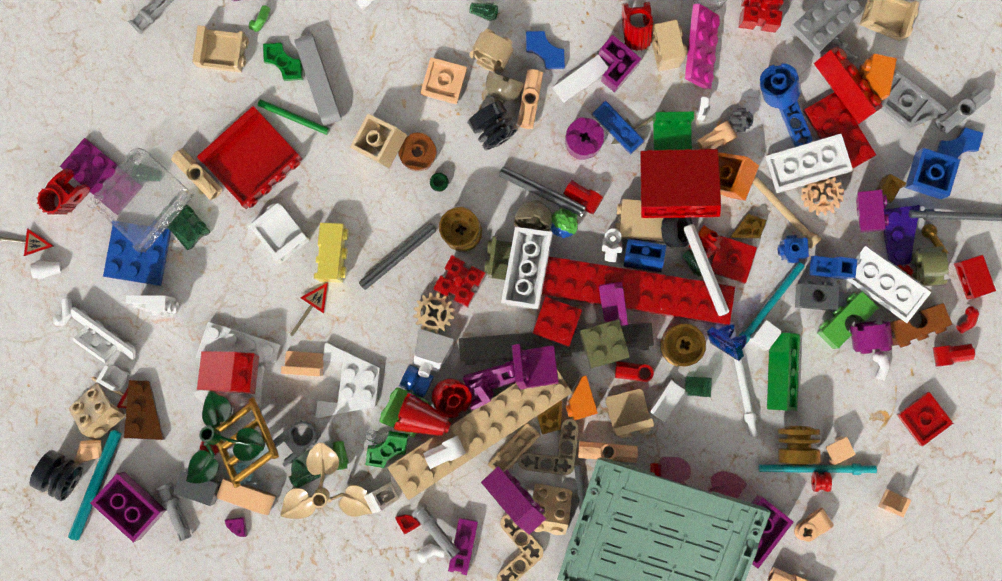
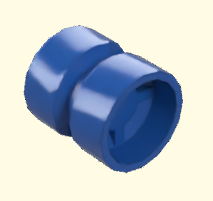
(413, 381)

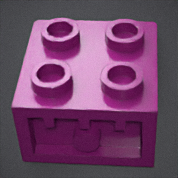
(535, 366)

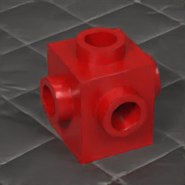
(710, 240)

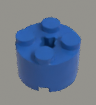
(780, 86)

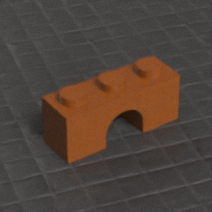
(933, 320)

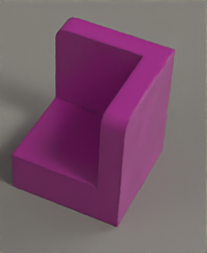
(480, 393)

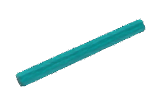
(94, 485)

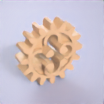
(823, 206)

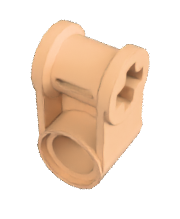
(816, 523)

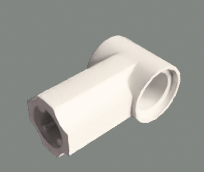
(447, 451)

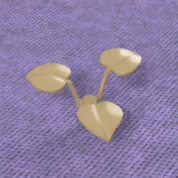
(323, 461)

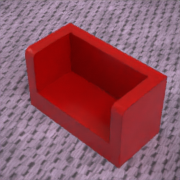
(974, 277)

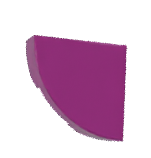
(237, 526)

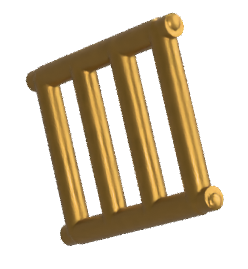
(223, 446)

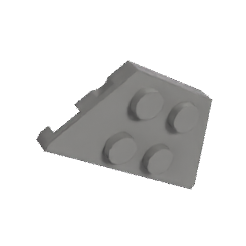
(909, 103)

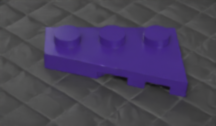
(900, 234)

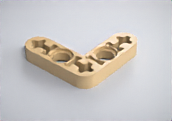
(524, 555)

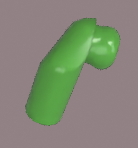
(261, 19)

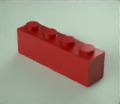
(848, 84)

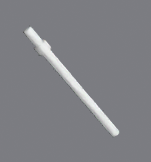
(749, 415)

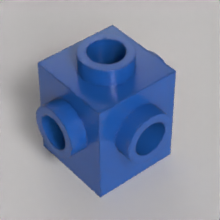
(799, 247)

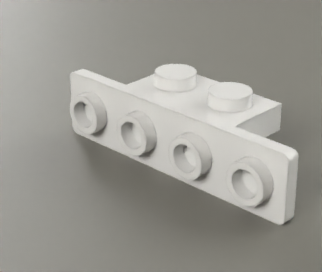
(99, 340)

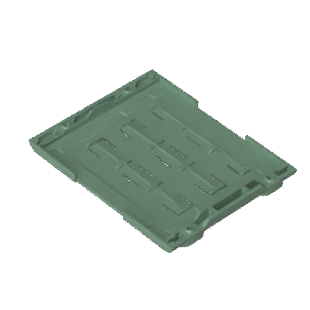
(648, 512)

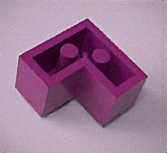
(622, 62)
(871, 211)

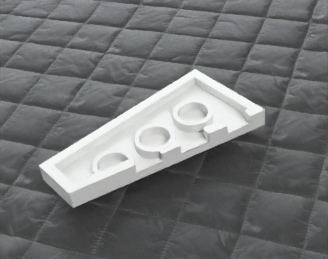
(229, 340)

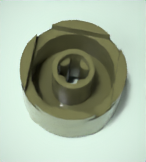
(930, 265)

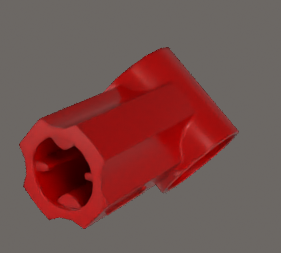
(586, 197)
(951, 354)
(631, 371)

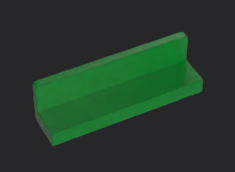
(783, 373)

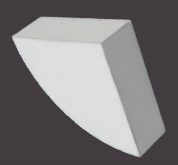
(702, 105)

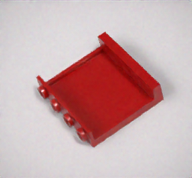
(250, 158)
(680, 183)

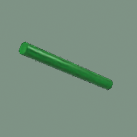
(294, 117)

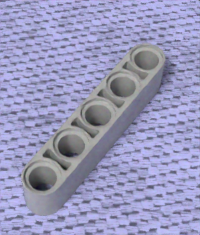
(317, 79)

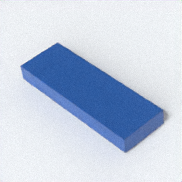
(618, 127)

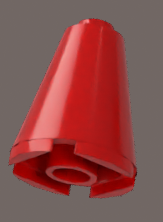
(421, 418)

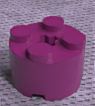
(579, 129)
(871, 336)

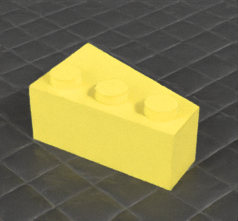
(331, 252)

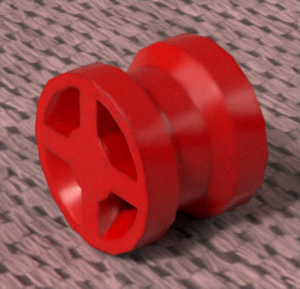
(821, 482)

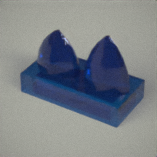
(722, 340)

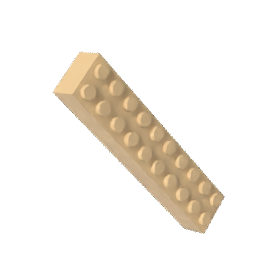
(477, 433)

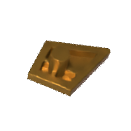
(750, 228)
(551, 419)

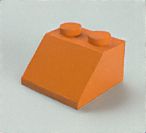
(879, 73)
(736, 175)
(581, 400)

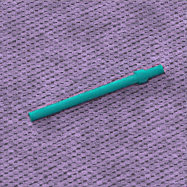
(772, 301)
(854, 468)

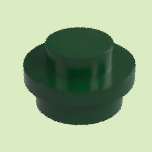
(439, 182)

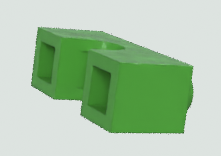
(834, 330)

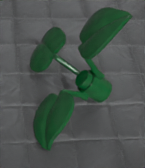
(247, 445)

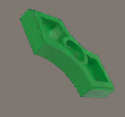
(275, 55)
(393, 445)

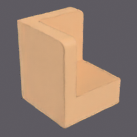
(840, 450)
(894, 503)

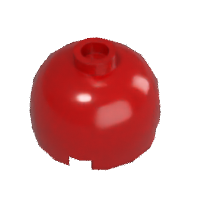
(451, 397)

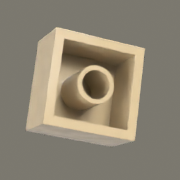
(668, 45)
(378, 140)

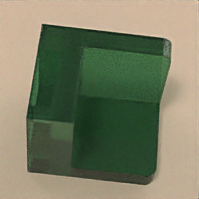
(698, 386)

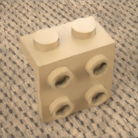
(95, 413)
(629, 413)
(556, 507)

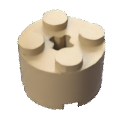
(492, 51)

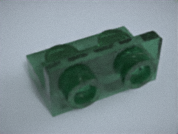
(188, 228)

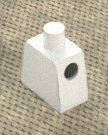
(431, 352)

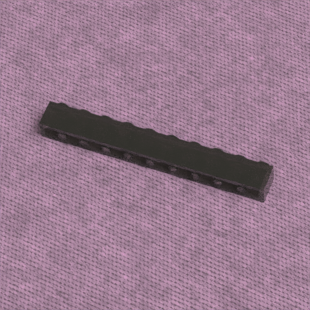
(500, 346)

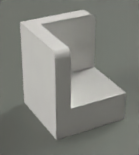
(765, 335)
(112, 377)

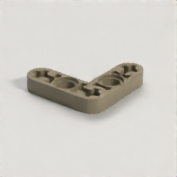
(562, 456)

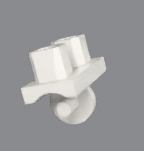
(612, 244)

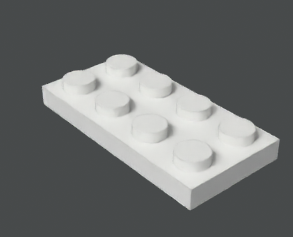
(808, 163)
(889, 284)

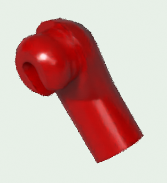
(971, 320)

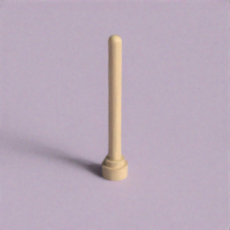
(812, 238)

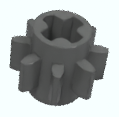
(741, 119)

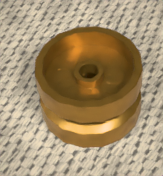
(694, 345)

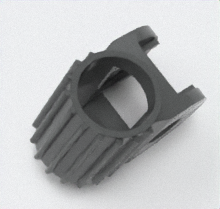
(287, 437)

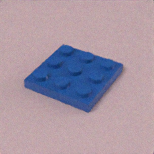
(142, 267)

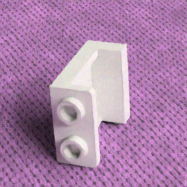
(278, 232)

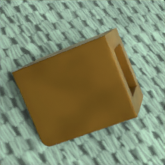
(890, 186)

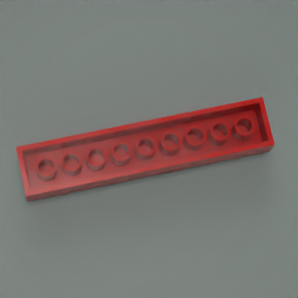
(642, 290)

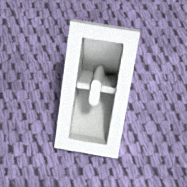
(381, 498)

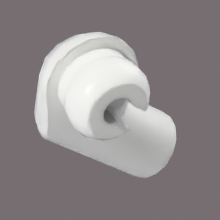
(65, 315)
(884, 365)
(428, 551)

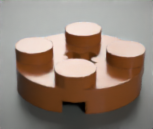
(425, 144)

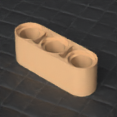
(246, 497)

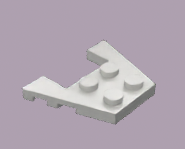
(357, 384)

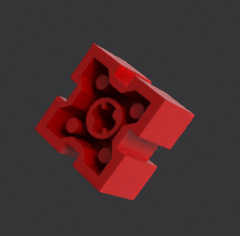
(761, 13)
(459, 281)

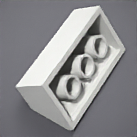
(527, 268)

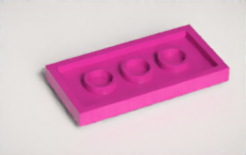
(702, 46)

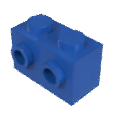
(644, 255)

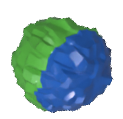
(564, 223)

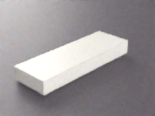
(580, 79)

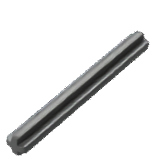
(542, 191)
(397, 256)

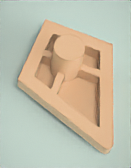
(88, 451)

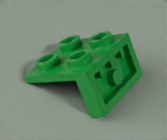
(672, 130)

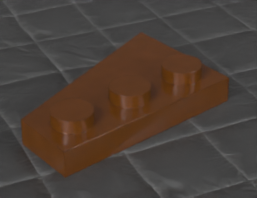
(141, 412)

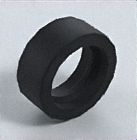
(669, 231)

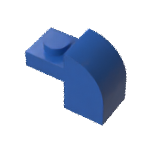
(833, 267)

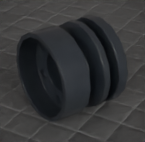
(491, 124)
(56, 475)

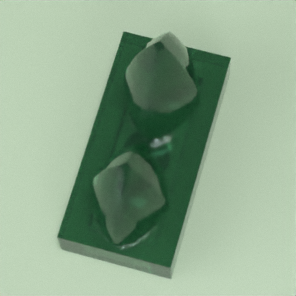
(300, 475)

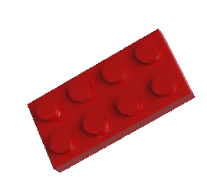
(832, 118)

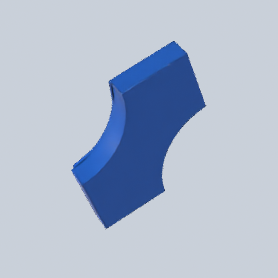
(538, 44)
(967, 141)

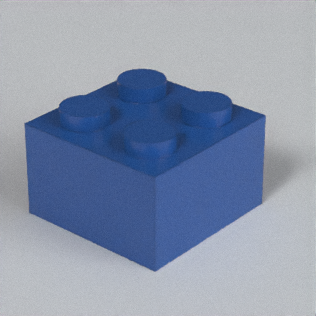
(932, 173)

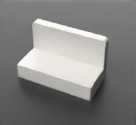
(666, 400)

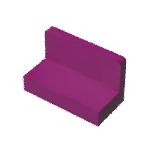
(613, 302)

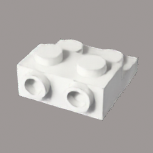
(159, 305)

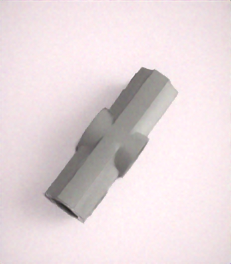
(970, 103)

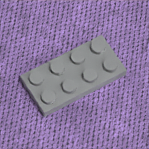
(825, 22)

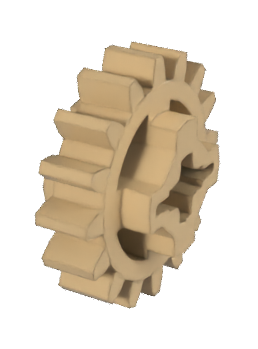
(425, 318)

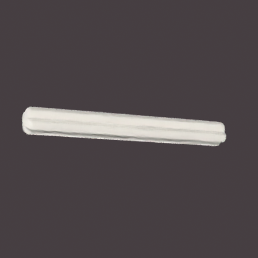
(706, 270)

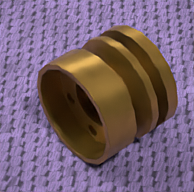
(450, 226)
(799, 445)

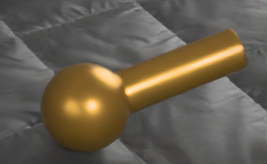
(930, 232)

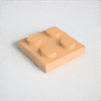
(443, 80)

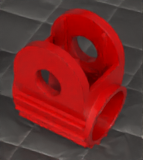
(637, 37)
(58, 186)

